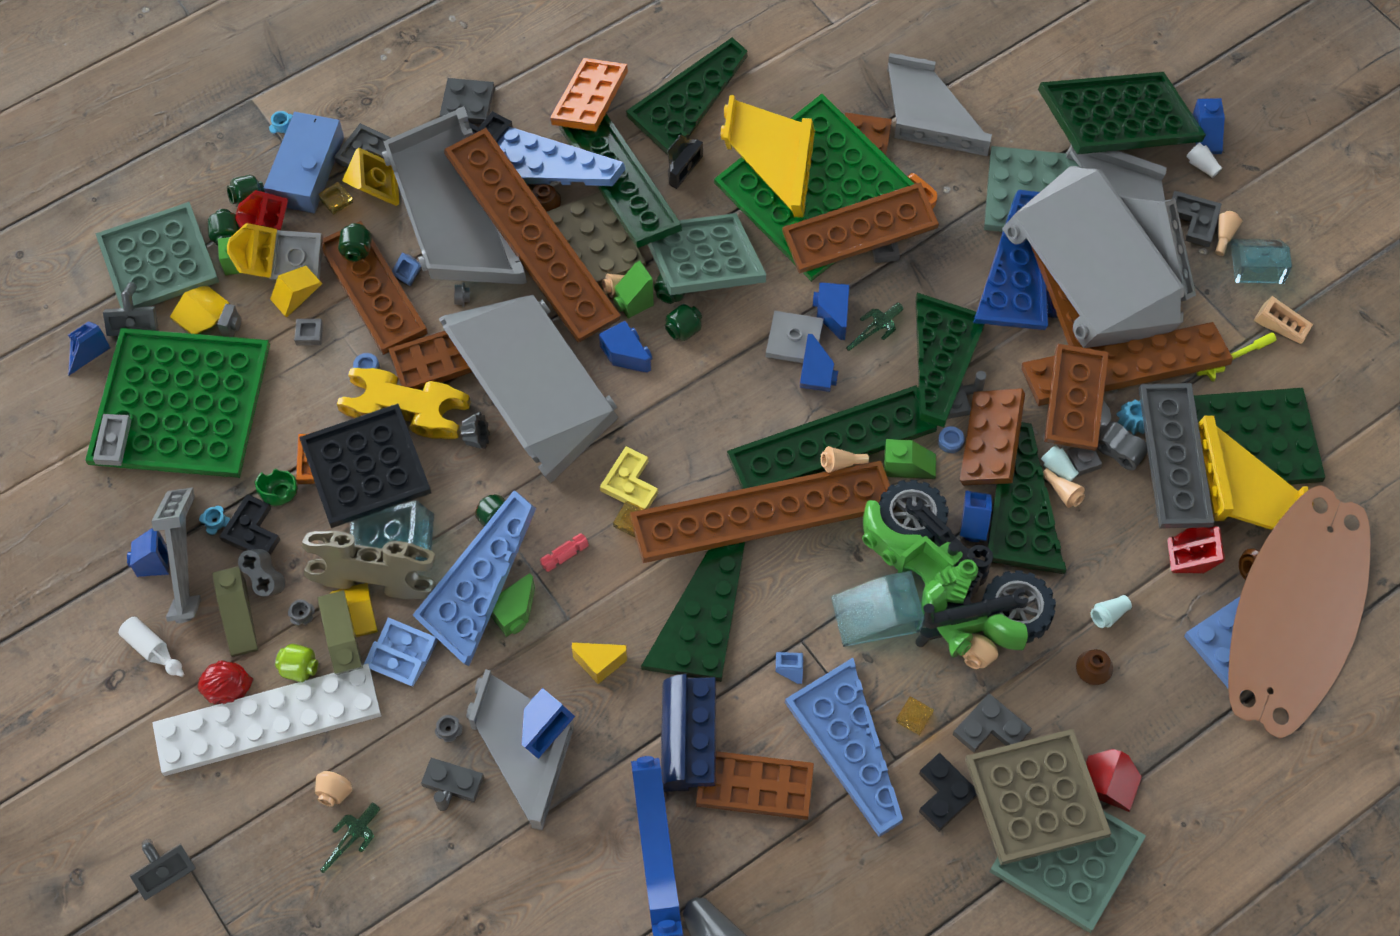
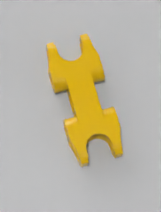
(419, 407)

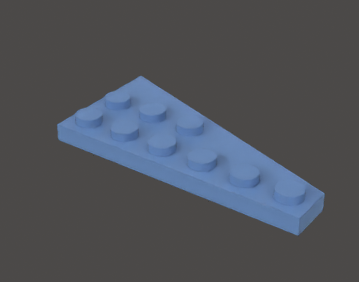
(468, 592)

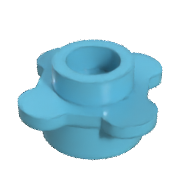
(277, 119)
(211, 514)

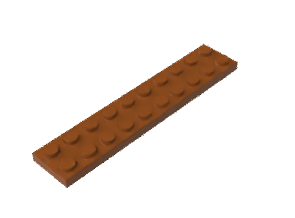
(532, 235)
(757, 511)

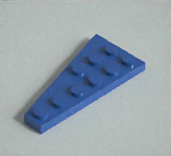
(1015, 284)

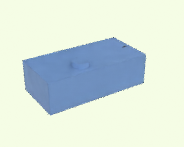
(305, 160)

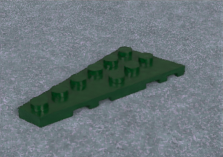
(686, 98)
(943, 354)
(1023, 516)
(700, 624)

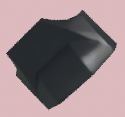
(682, 159)

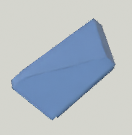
(406, 269)
(790, 666)

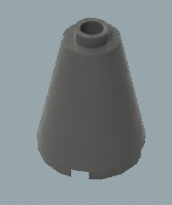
(706, 920)

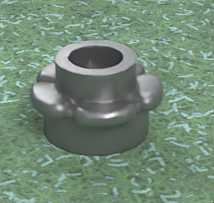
(461, 294)
(301, 606)
(448, 721)

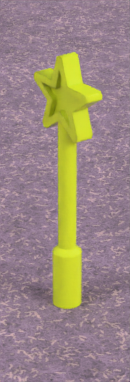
(1257, 344)

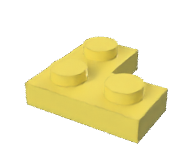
(623, 480)

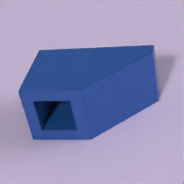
(624, 349)

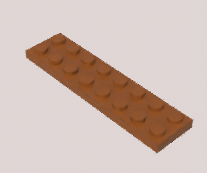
(1144, 360)

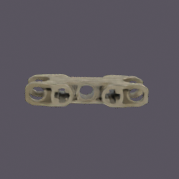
(390, 567)

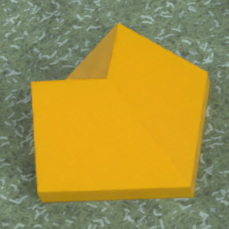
(372, 176)

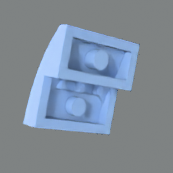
(401, 652)

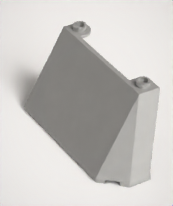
(446, 217)
(1100, 259)
(532, 379)

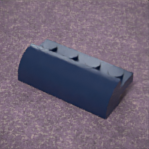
(688, 733)

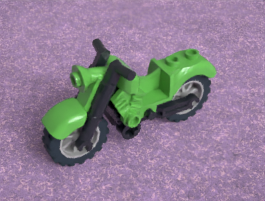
(953, 573)

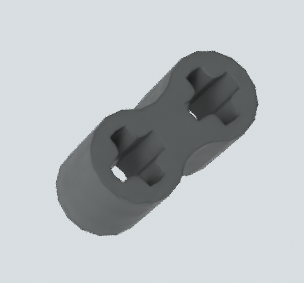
(1122, 446)
(259, 567)

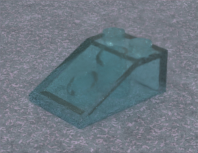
(403, 523)
(878, 609)

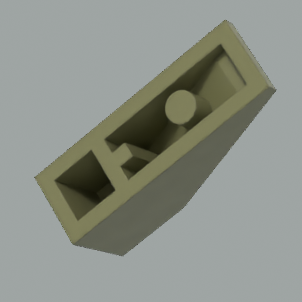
(235, 611)
(340, 633)

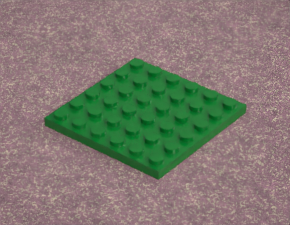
(842, 173)
(185, 400)

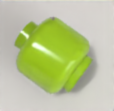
(296, 662)

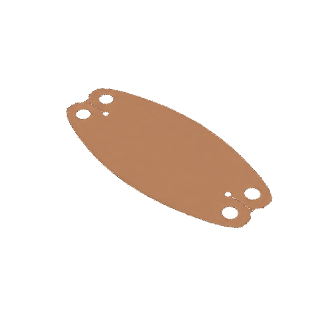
(1299, 611)

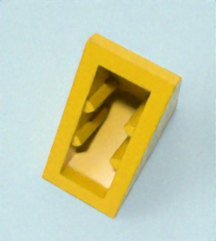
(293, 289)
(599, 659)

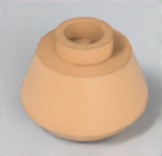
(981, 652)
(332, 788)

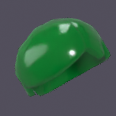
(276, 487)

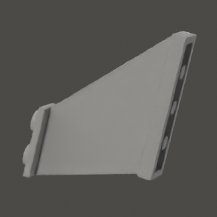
(929, 110)
(1125, 172)
(1164, 229)
(172, 518)
(499, 720)

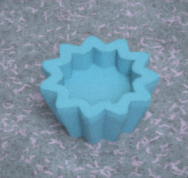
(1131, 417)

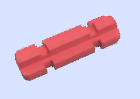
(564, 552)

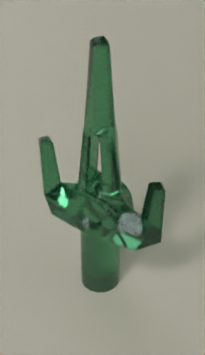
(880, 321)
(356, 829)

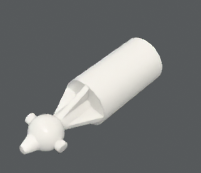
(149, 645)

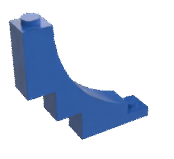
(656, 847)

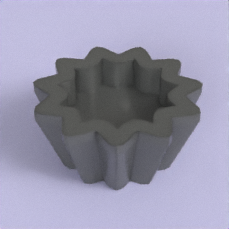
(475, 431)

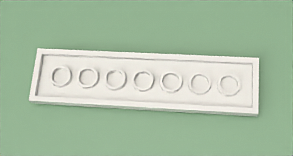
(265, 720)

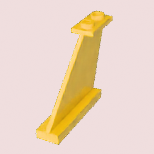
(774, 148)
(1240, 482)

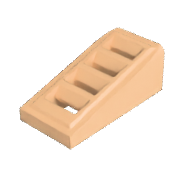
(1280, 326)

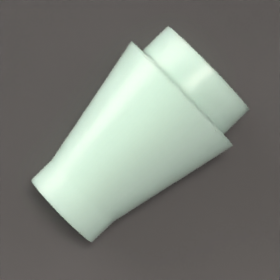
(1059, 463)
(1108, 612)

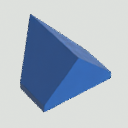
(85, 345)

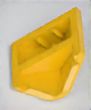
(253, 249)
(198, 309)
(360, 609)

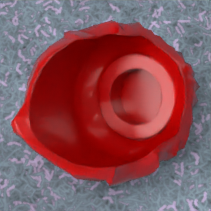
(224, 682)

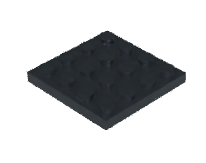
(365, 465)

